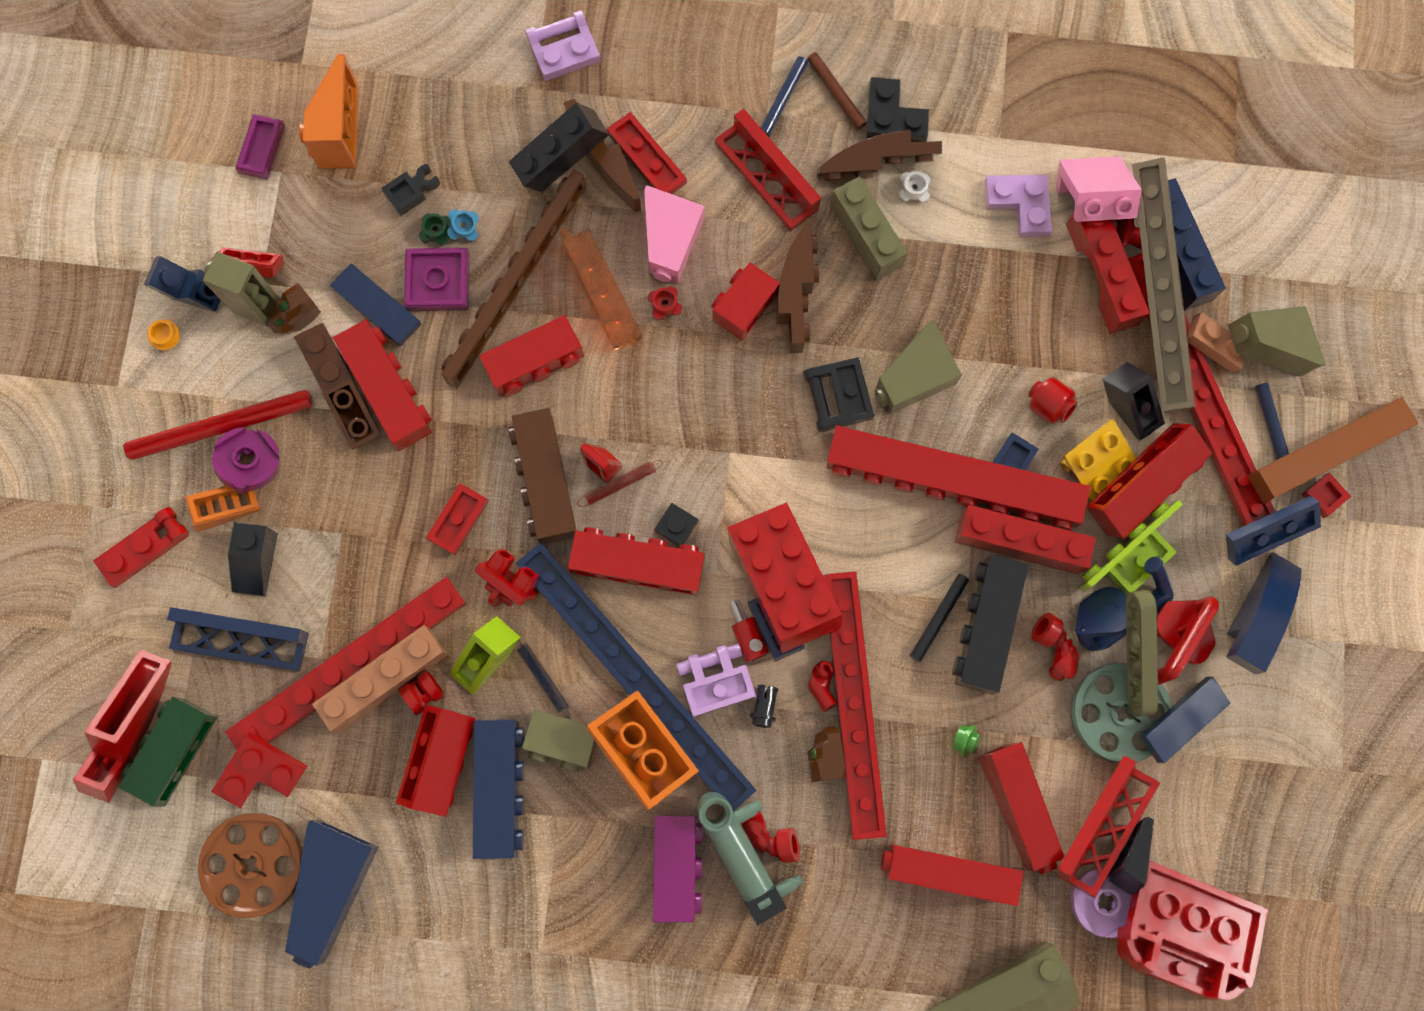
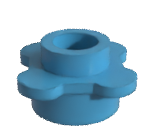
(469, 219)

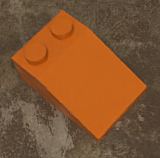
(332, 118)

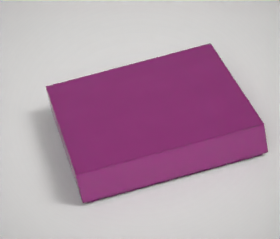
(436, 279)

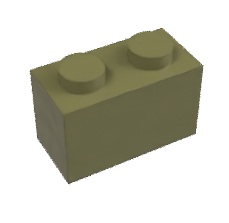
(559, 739)

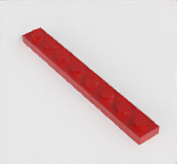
(296, 701)
(856, 712)

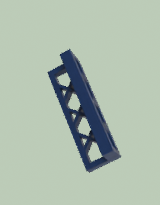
(237, 626)

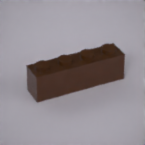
(544, 476)

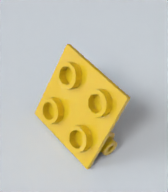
(1099, 458)

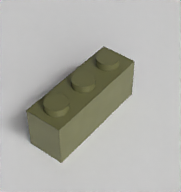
(868, 228)
(240, 288)

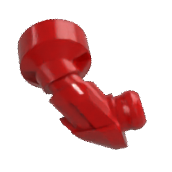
(1048, 632)
(783, 845)

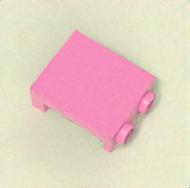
(1100, 188)

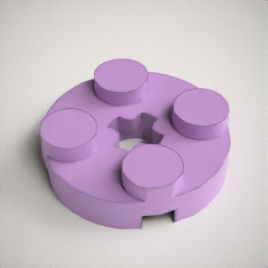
(1097, 919)

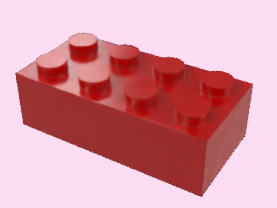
(784, 577)

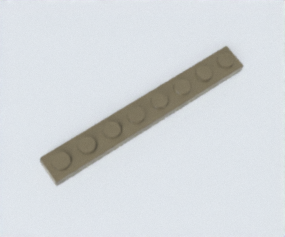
(1164, 286)

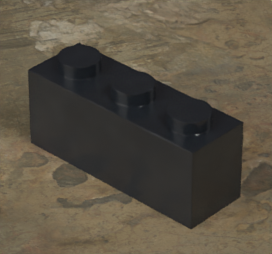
(559, 147)

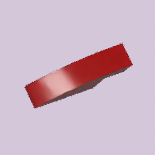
(121, 725)

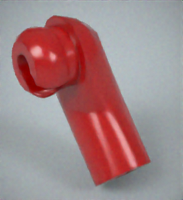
(819, 685)

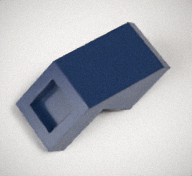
(181, 284)

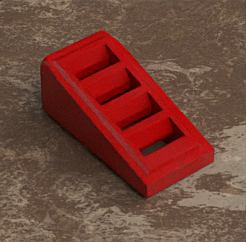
(600, 461)

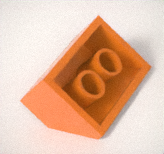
(642, 750)

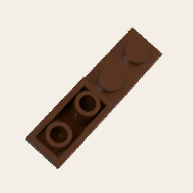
(866, 155)
(795, 285)
(338, 386)

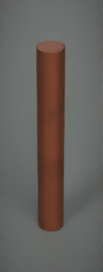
(837, 91)

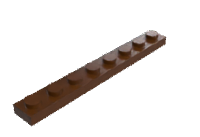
(507, 288)

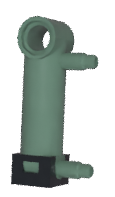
(741, 859)

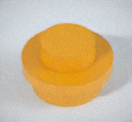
(163, 334)

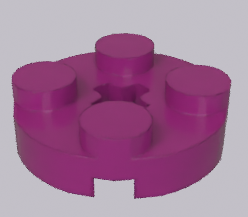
(245, 477)

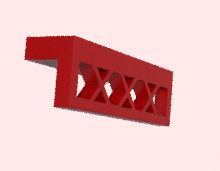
(778, 165)
(1095, 822)

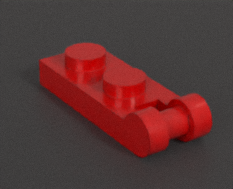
(141, 548)

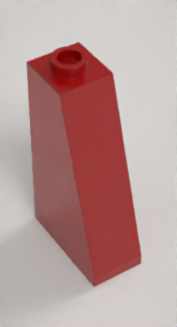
(1022, 806)
(952, 874)

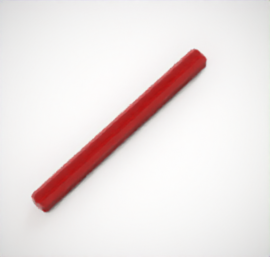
(217, 424)

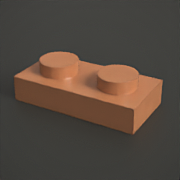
(1214, 342)

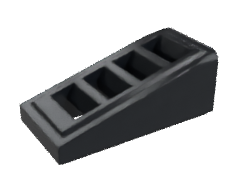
(1133, 863)

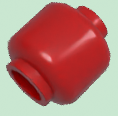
(1052, 400)

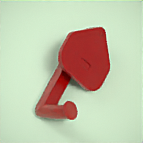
(1188, 631)

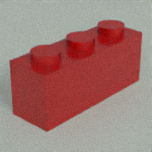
(532, 356)
(435, 761)

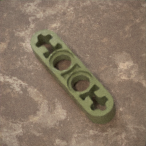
(1141, 653)

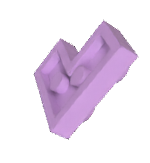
(1026, 194)

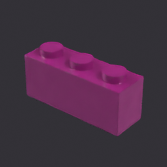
(676, 869)

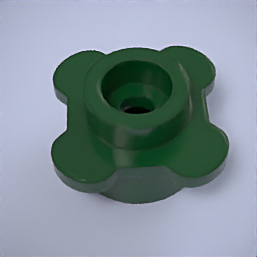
(433, 220)

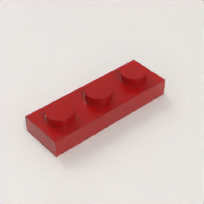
(646, 154)

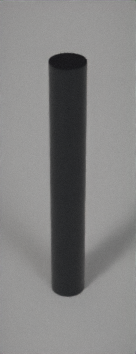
(939, 617)

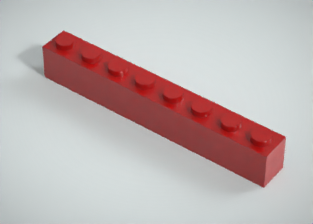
(957, 477)

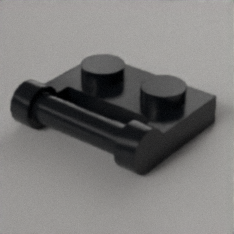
(849, 393)

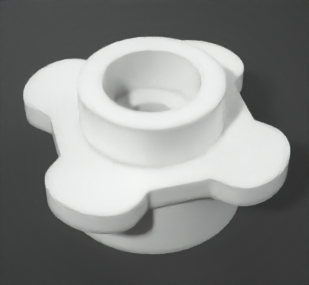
(914, 178)

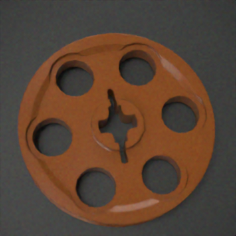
(235, 869)

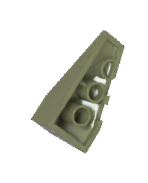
(1027, 983)

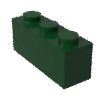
(167, 751)

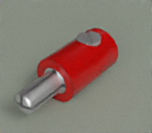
(747, 634)

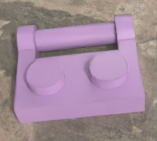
(567, 53)

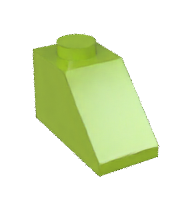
(484, 654)

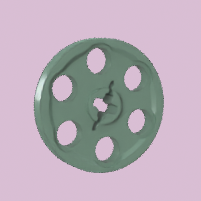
(1107, 717)

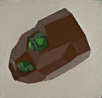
(292, 311)
(827, 756)

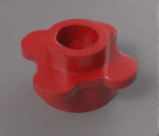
(664, 294)

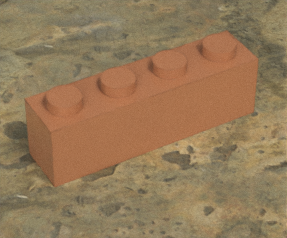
(380, 680)

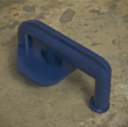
(1103, 613)

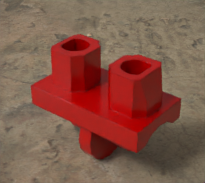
(503, 583)

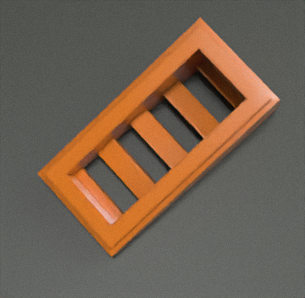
(214, 519)

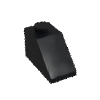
(1134, 399)
(251, 558)

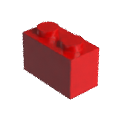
(745, 300)

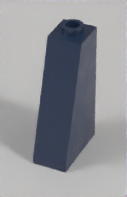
(326, 887)

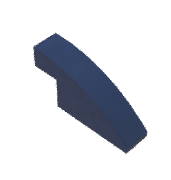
(1265, 615)

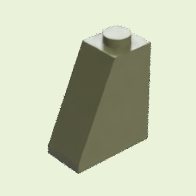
(1279, 339)
(918, 371)

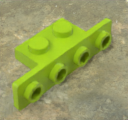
(1127, 562)

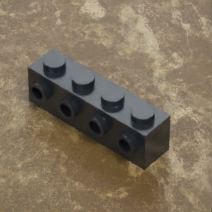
(990, 625)

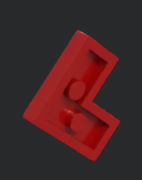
(257, 762)

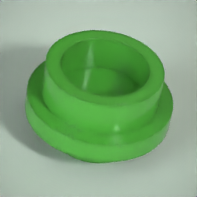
(966, 740)

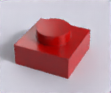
(1328, 493)

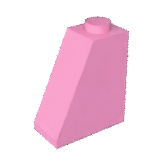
(670, 232)

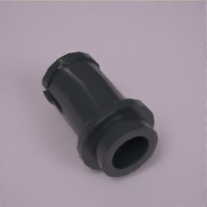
(764, 707)

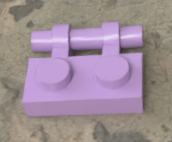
(719, 689)

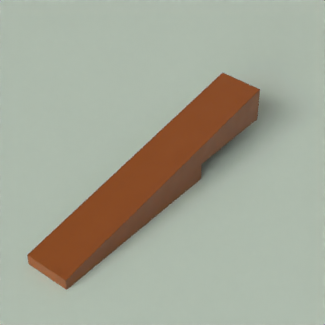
(1332, 450)

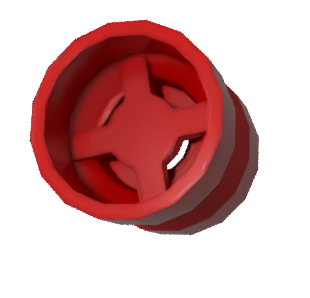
(415, 696)

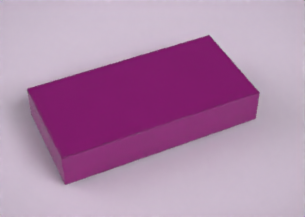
(260, 146)

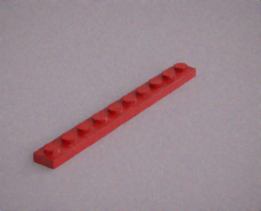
(1217, 428)

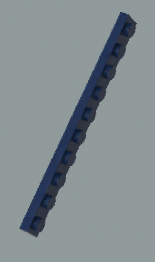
(635, 675)

